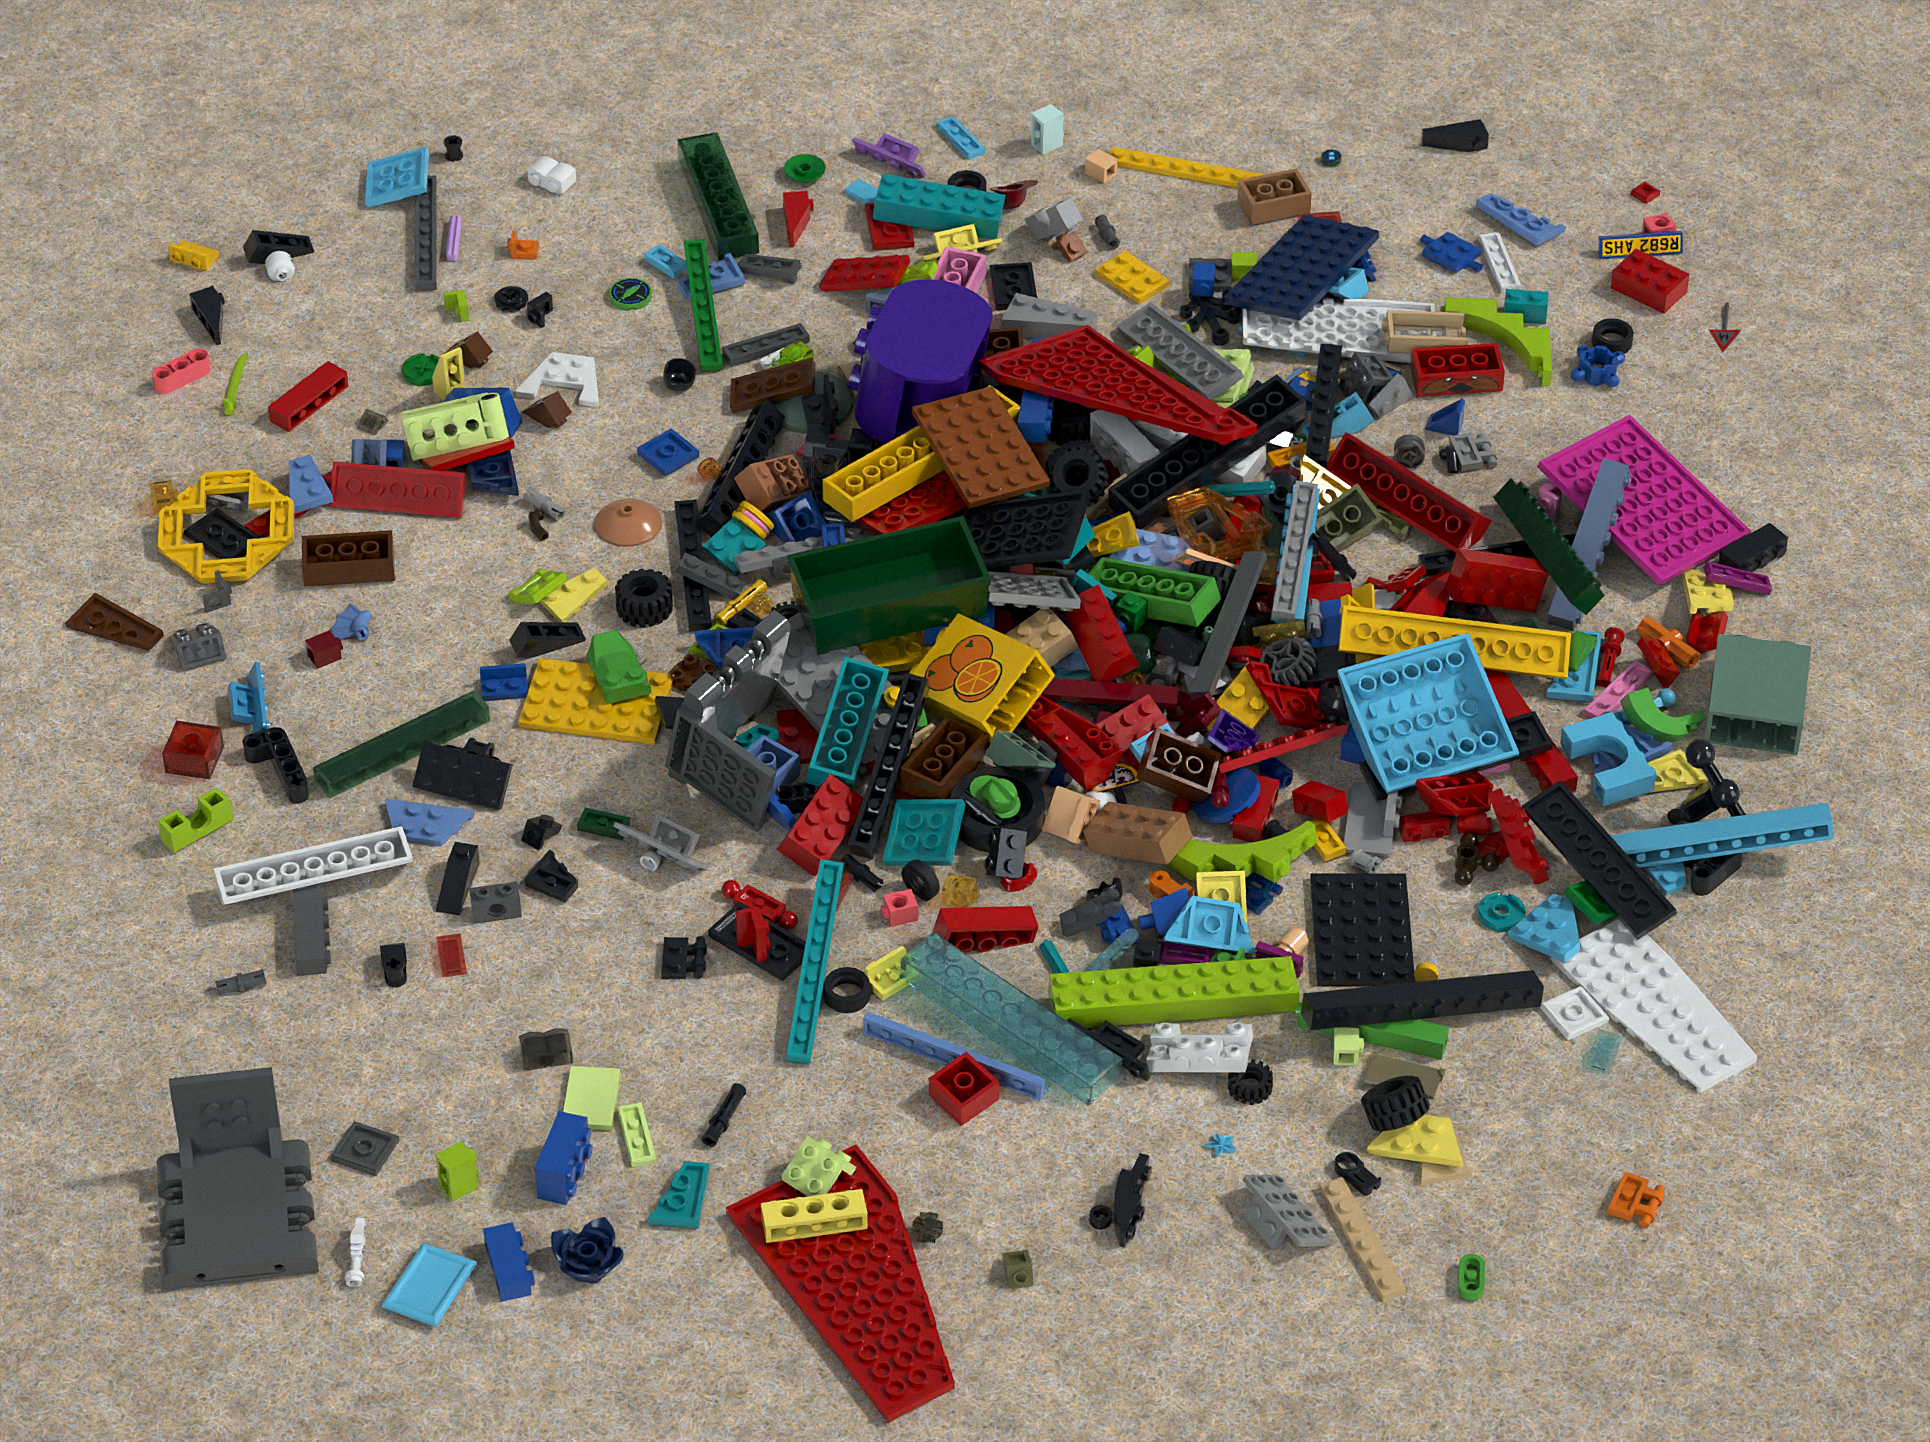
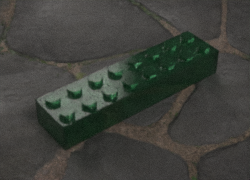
(718, 196)

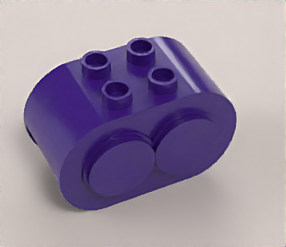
(917, 352)

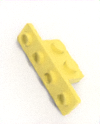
(959, 238)

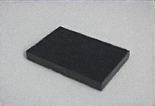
(1009, 280)
(220, 535)

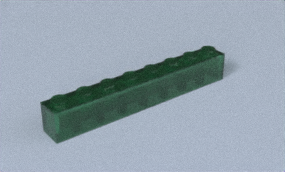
(401, 744)

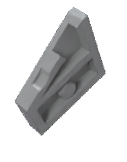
(1391, 396)

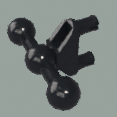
(1710, 795)

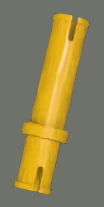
(740, 602)

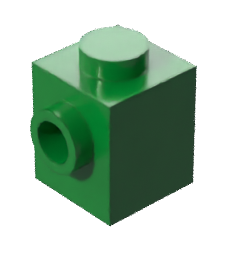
(1132, 611)

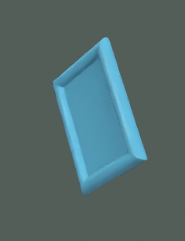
(429, 1284)

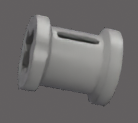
(1364, 861)

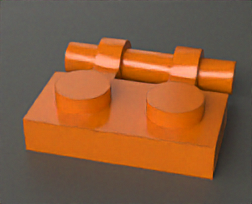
(1628, 1196)

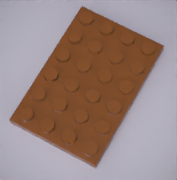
(980, 447)

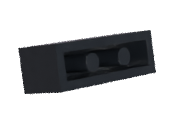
(1755, 549)

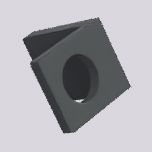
(223, 592)
(1172, 676)

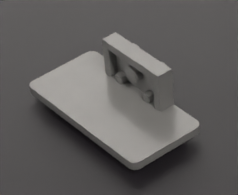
(1371, 821)
(668, 840)
(1279, 1212)

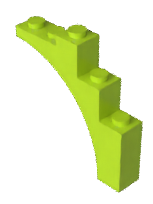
(1267, 857)

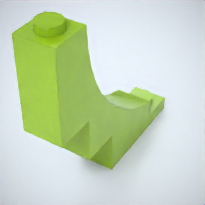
(1528, 343)

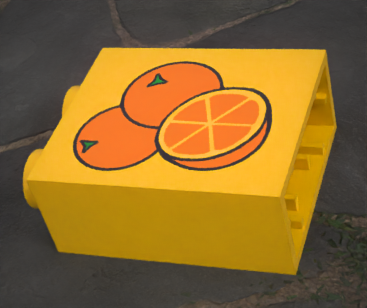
(982, 676)

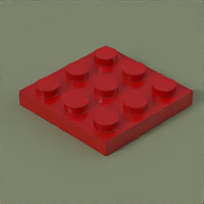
(1131, 725)

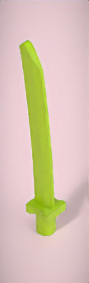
(230, 401)

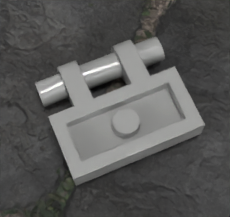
(1467, 451)

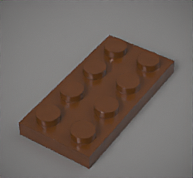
(772, 384)

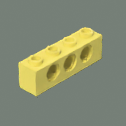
(814, 1215)

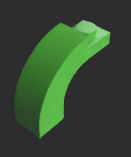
(1649, 719)

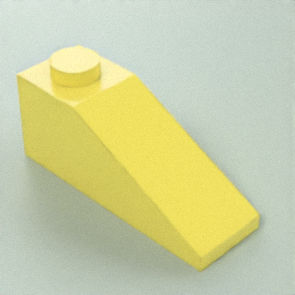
(448, 373)

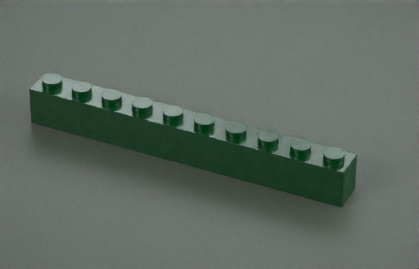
(1549, 545)

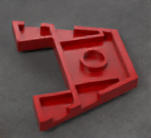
(1288, 704)

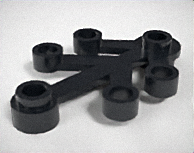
(1220, 335)

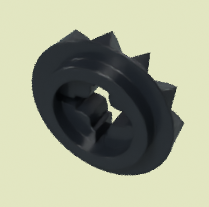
(510, 292)

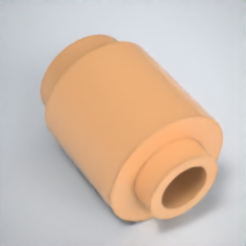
(1293, 941)

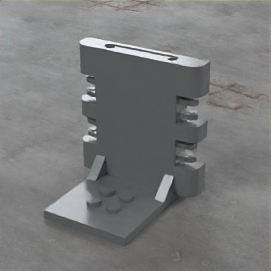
(709, 718)
(234, 1185)

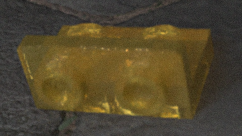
(1282, 630)

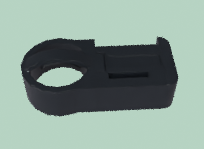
(1358, 1176)

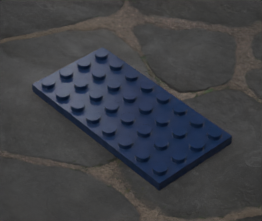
(1301, 267)

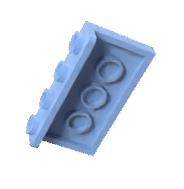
(1155, 551)

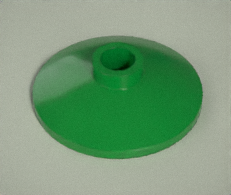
(804, 168)

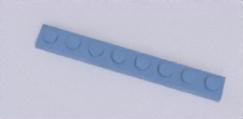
(945, 1052)

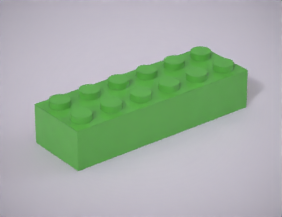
(1170, 593)

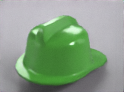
(998, 794)

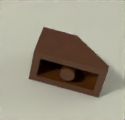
(474, 350)
(549, 410)

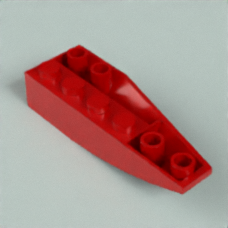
(1426, 597)

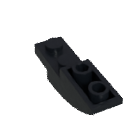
(1128, 1199)

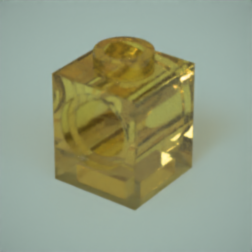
(960, 891)

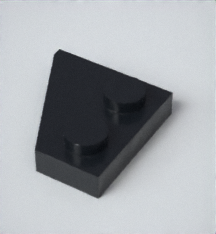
(552, 878)

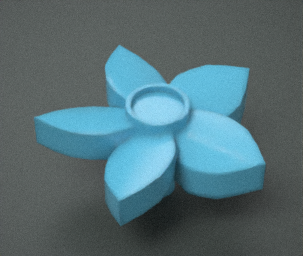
(1221, 1144)

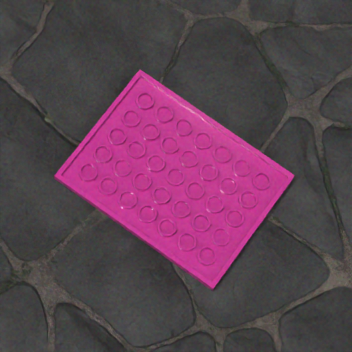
(1666, 513)

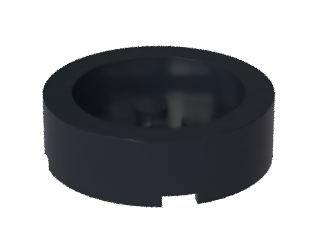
(1030, 815)

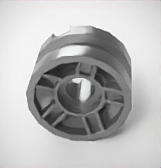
(1409, 451)

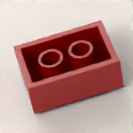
(1650, 281)

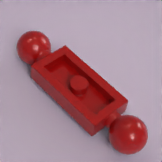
(752, 897)

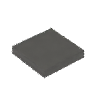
(365, 1148)

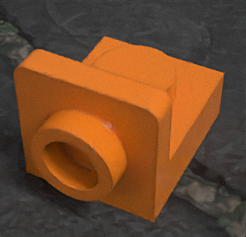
(522, 248)

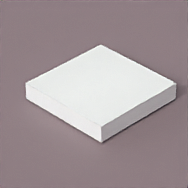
(1574, 1013)

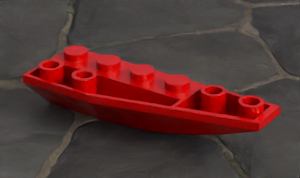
(1079, 744)

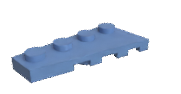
(1519, 219)

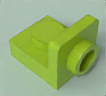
(457, 301)

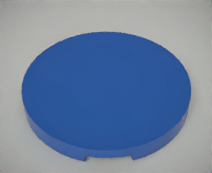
(1242, 792)

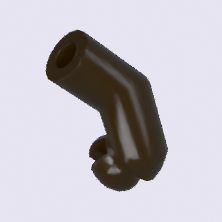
(536, 528)

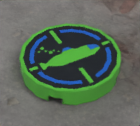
(630, 293)

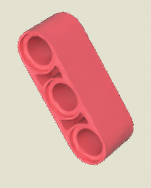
(181, 371)

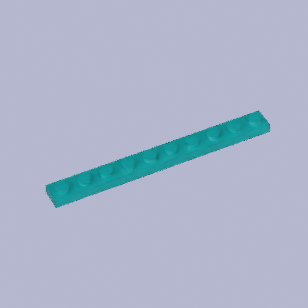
(814, 962)

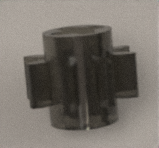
(927, 1227)

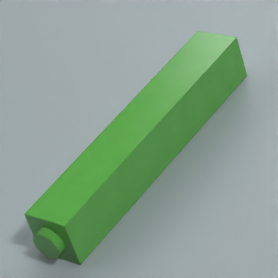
(1408, 1036)

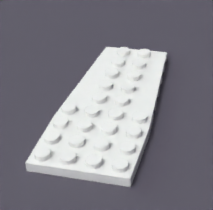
(1350, 324)
(1658, 1004)

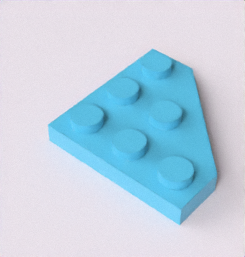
(1549, 929)

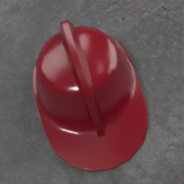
(1014, 192)

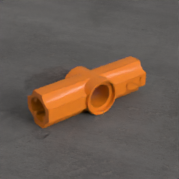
(1671, 640)

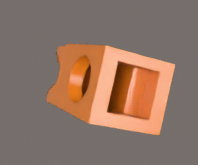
(1162, 885)

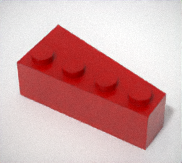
(986, 927)

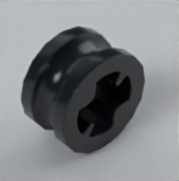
(1105, 1221)

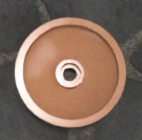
(628, 522)

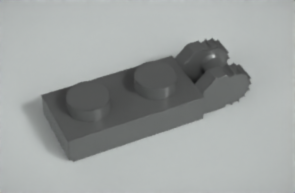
(1090, 913)

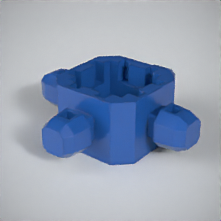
(1594, 375)

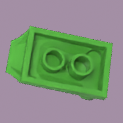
(616, 667)

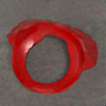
(1020, 884)

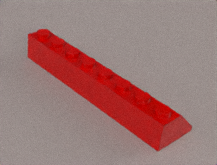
(1407, 494)

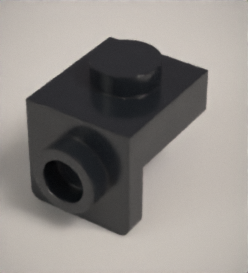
(539, 308)
(538, 829)

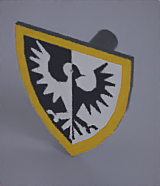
(1120, 777)

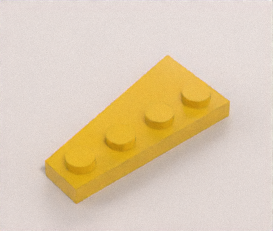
(1114, 535)

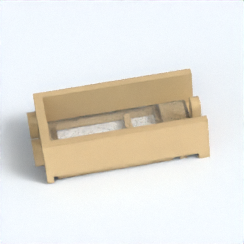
(1422, 330)

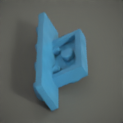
(248, 702)

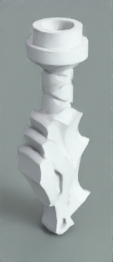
(357, 1239)

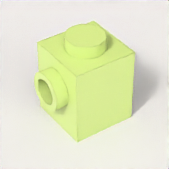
(1347, 1046)

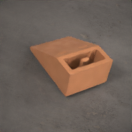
(772, 482)

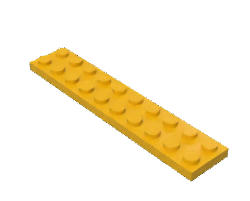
(1497, 645)

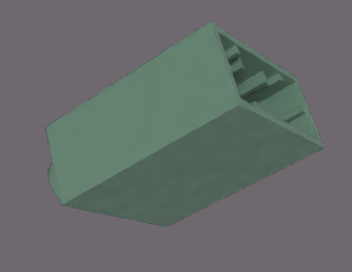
(1758, 694)

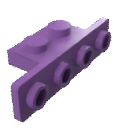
(894, 151)

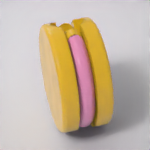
(753, 519)

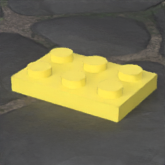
(1223, 886)

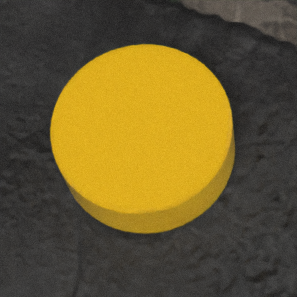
(1426, 971)

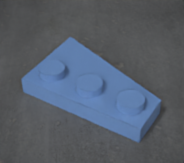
(722, 275)
(307, 485)

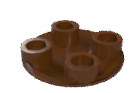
(690, 670)

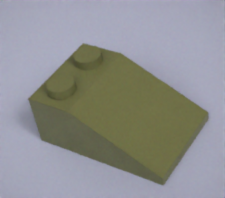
(1348, 518)

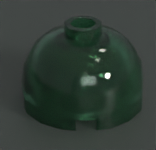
(1143, 651)

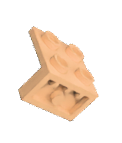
(1070, 814)

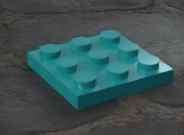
(924, 831)

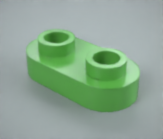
(1471, 1279)

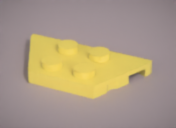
(1706, 593)
(1425, 1140)

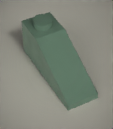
(1012, 751)

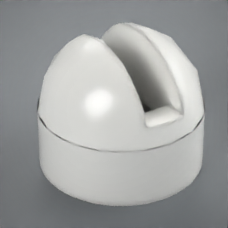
(654, 857)

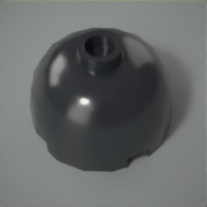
(1332, 704)

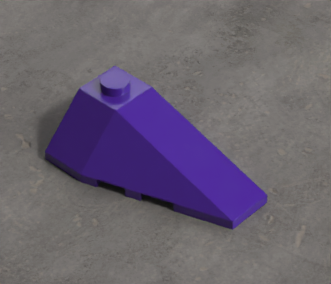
(1230, 733)

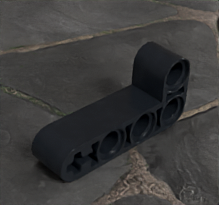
(275, 746)

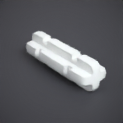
(773, 359)

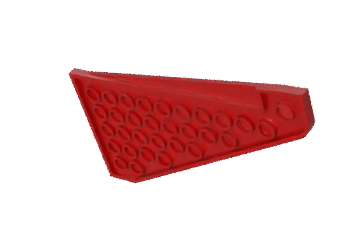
(1102, 376)

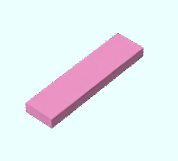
(1628, 681)

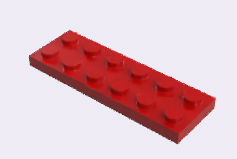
(397, 489)
(1280, 745)

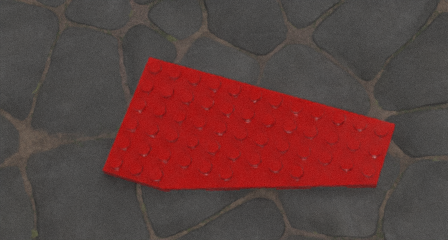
(860, 1291)

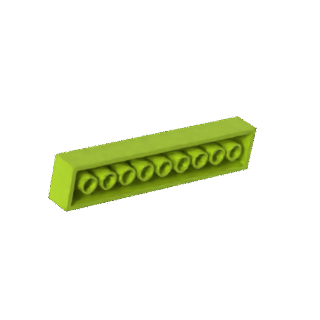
(1175, 992)

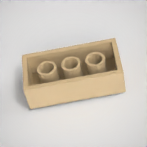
(1046, 635)

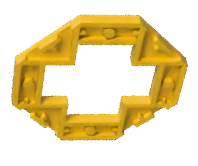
(193, 501)

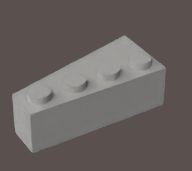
(1045, 318)

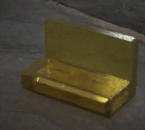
(1269, 569)

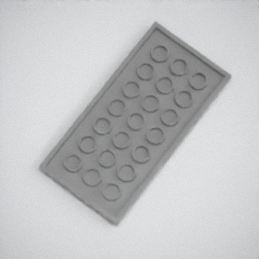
(810, 681)

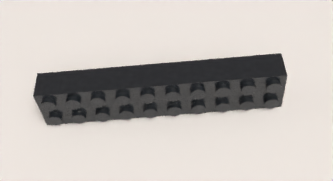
(1198, 460)

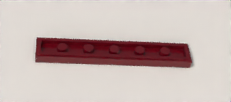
(1109, 692)

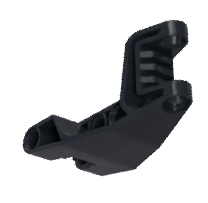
(828, 455)

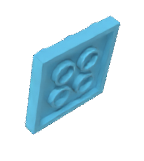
(397, 177)

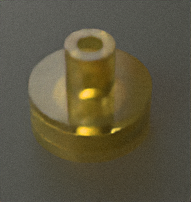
(763, 603)

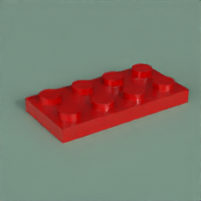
(864, 273)

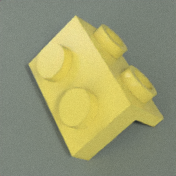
(885, 974)

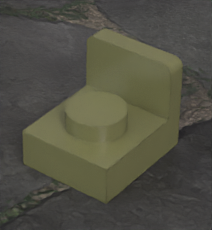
(1018, 1269)

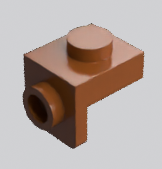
(1070, 246)

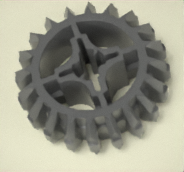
(1289, 660)

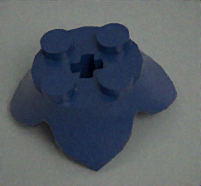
(587, 1254)

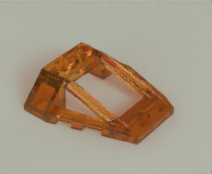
(1227, 549)

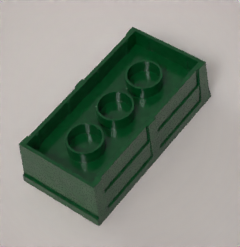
(889, 584)

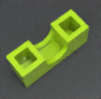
(212, 813)

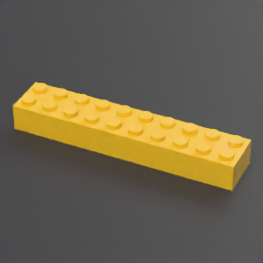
(888, 471)

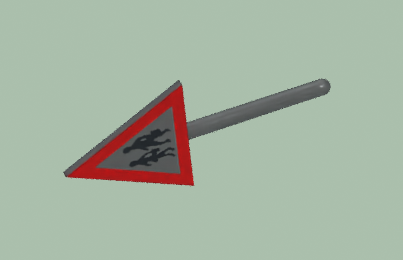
(1724, 337)

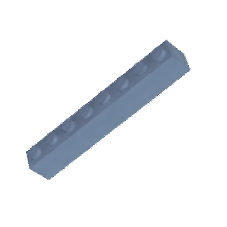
(1593, 533)

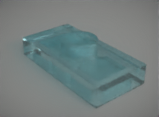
(1603, 1052)

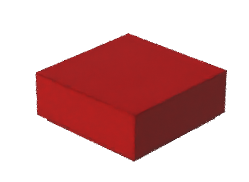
(1645, 192)

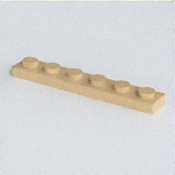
(1362, 1239)

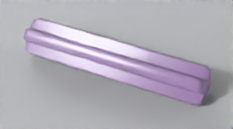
(453, 238)

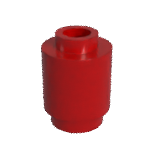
(1474, 823)

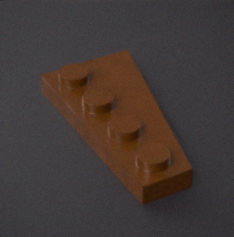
(110, 621)

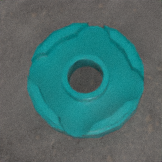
(1500, 922)

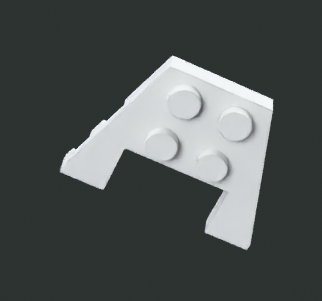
(565, 372)

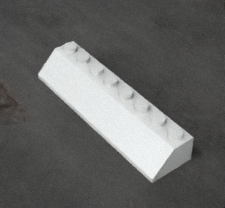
(312, 865)

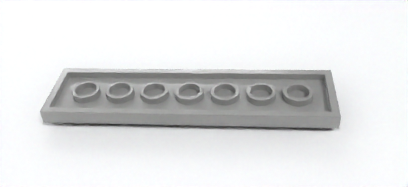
(1180, 351)

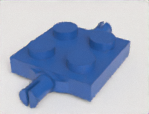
(1451, 252)

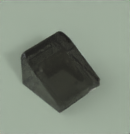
(372, 422)

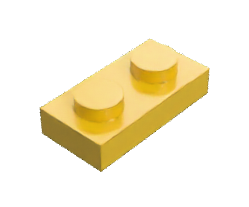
(1328, 843)

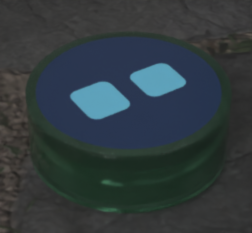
(1331, 158)

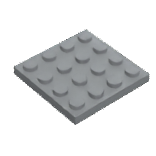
(1032, 590)

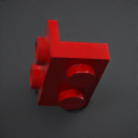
(1659, 661)
(752, 930)

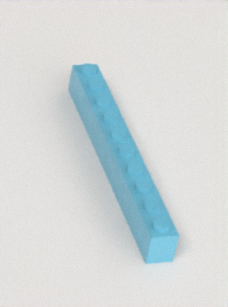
(1727, 835)

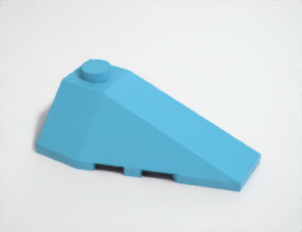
(1351, 285)

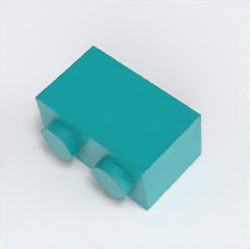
(1529, 303)

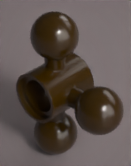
(1468, 859)

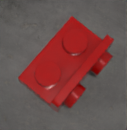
(1704, 631)
(1423, 826)

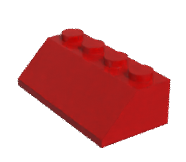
(1100, 637)

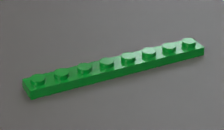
(703, 305)

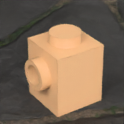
(1101, 166)

